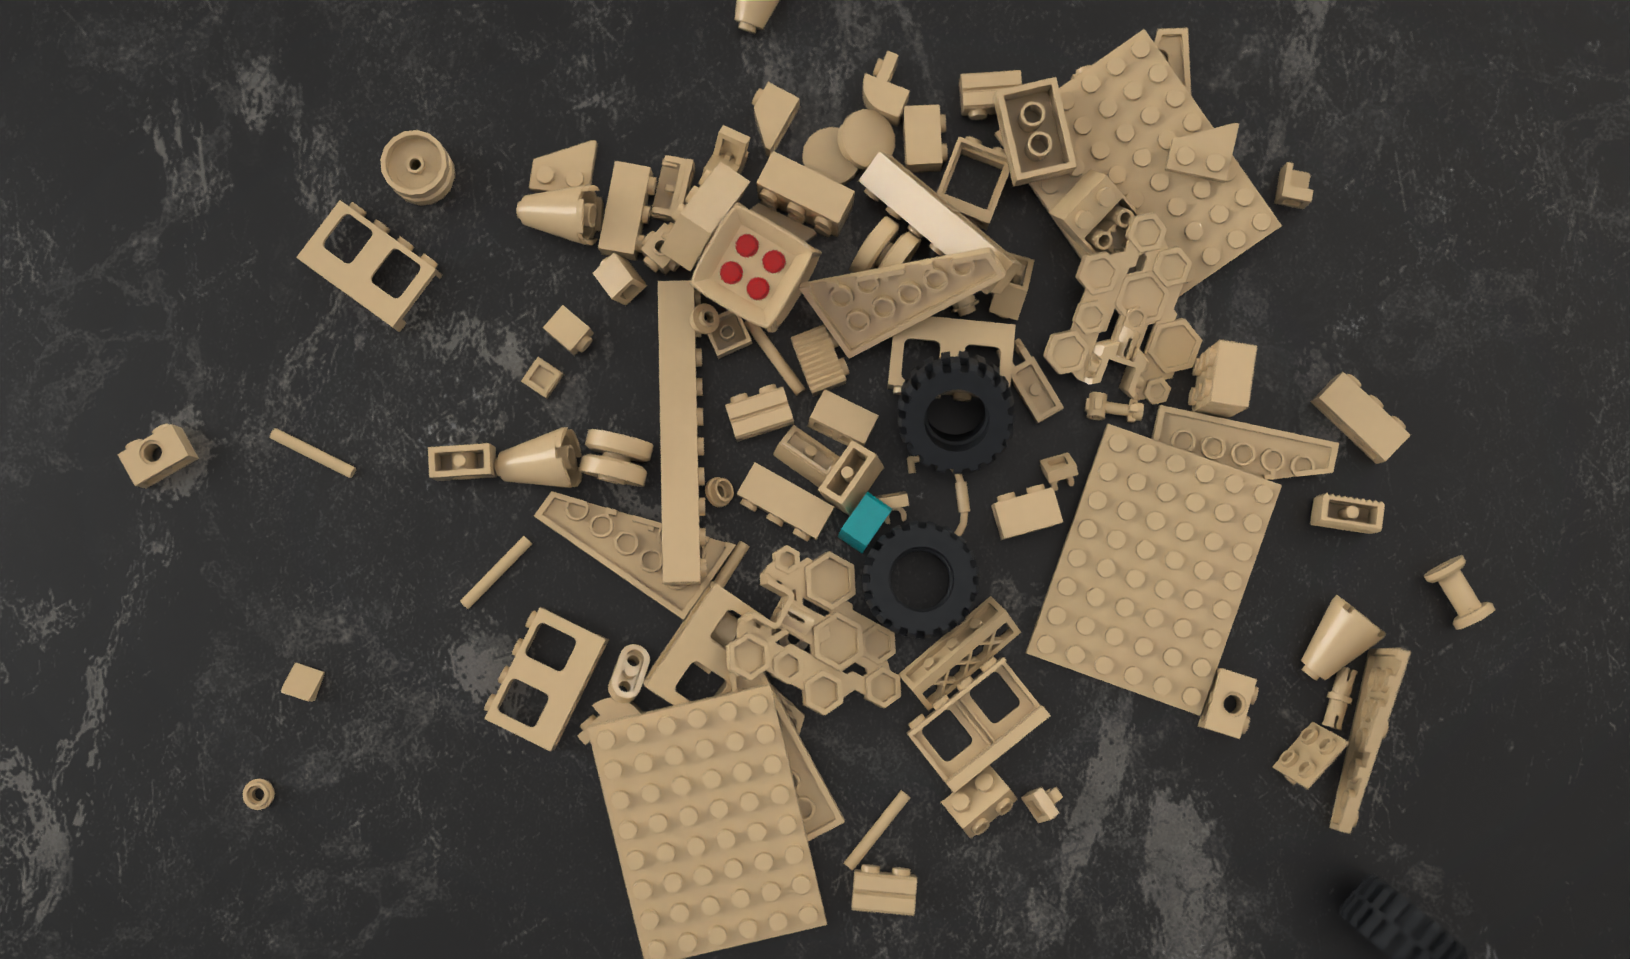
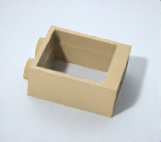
(995, 157)

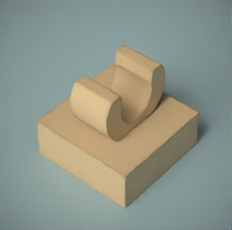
(1059, 468)
(896, 502)
(1042, 803)

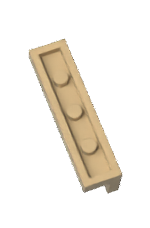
(957, 649)

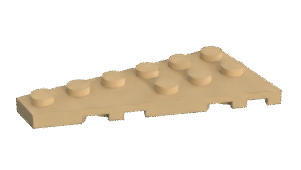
(1245, 446)
(629, 548)

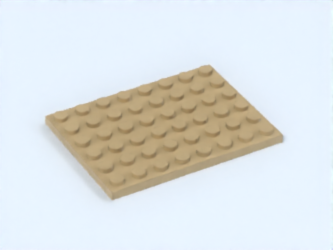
(1123, 126)
(1153, 569)
(707, 824)

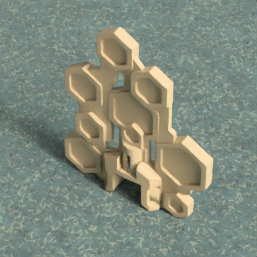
(1140, 300)
(834, 639)

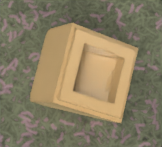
(303, 682)

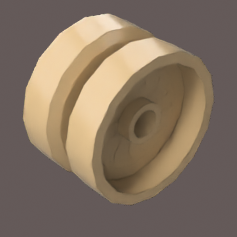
(401, 167)
(880, 250)
(617, 453)

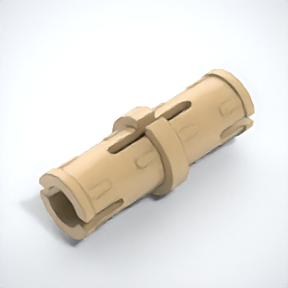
(1339, 698)

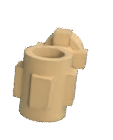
(1097, 406)

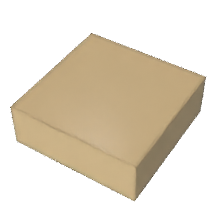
(542, 377)

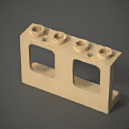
(356, 277)
(953, 336)
(694, 643)
(562, 687)
(988, 738)

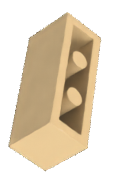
(627, 210)
(1361, 417)
(784, 502)

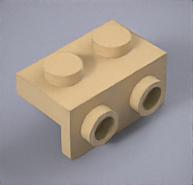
(980, 802)

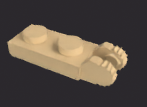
(1033, 385)

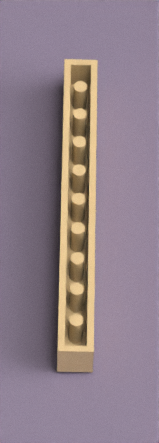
(680, 435)

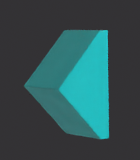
(864, 522)

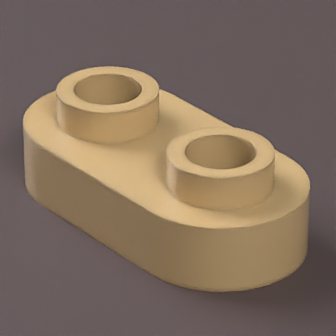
(629, 676)

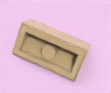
(805, 455)

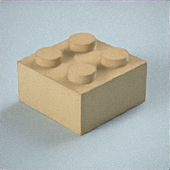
(729, 335)

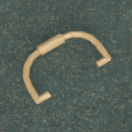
(961, 494)

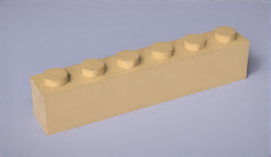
(930, 214)

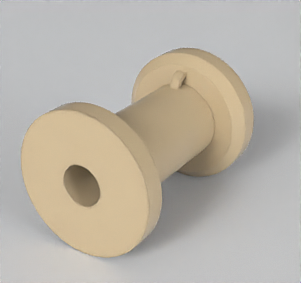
(1459, 592)

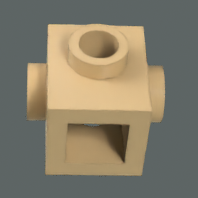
(651, 251)

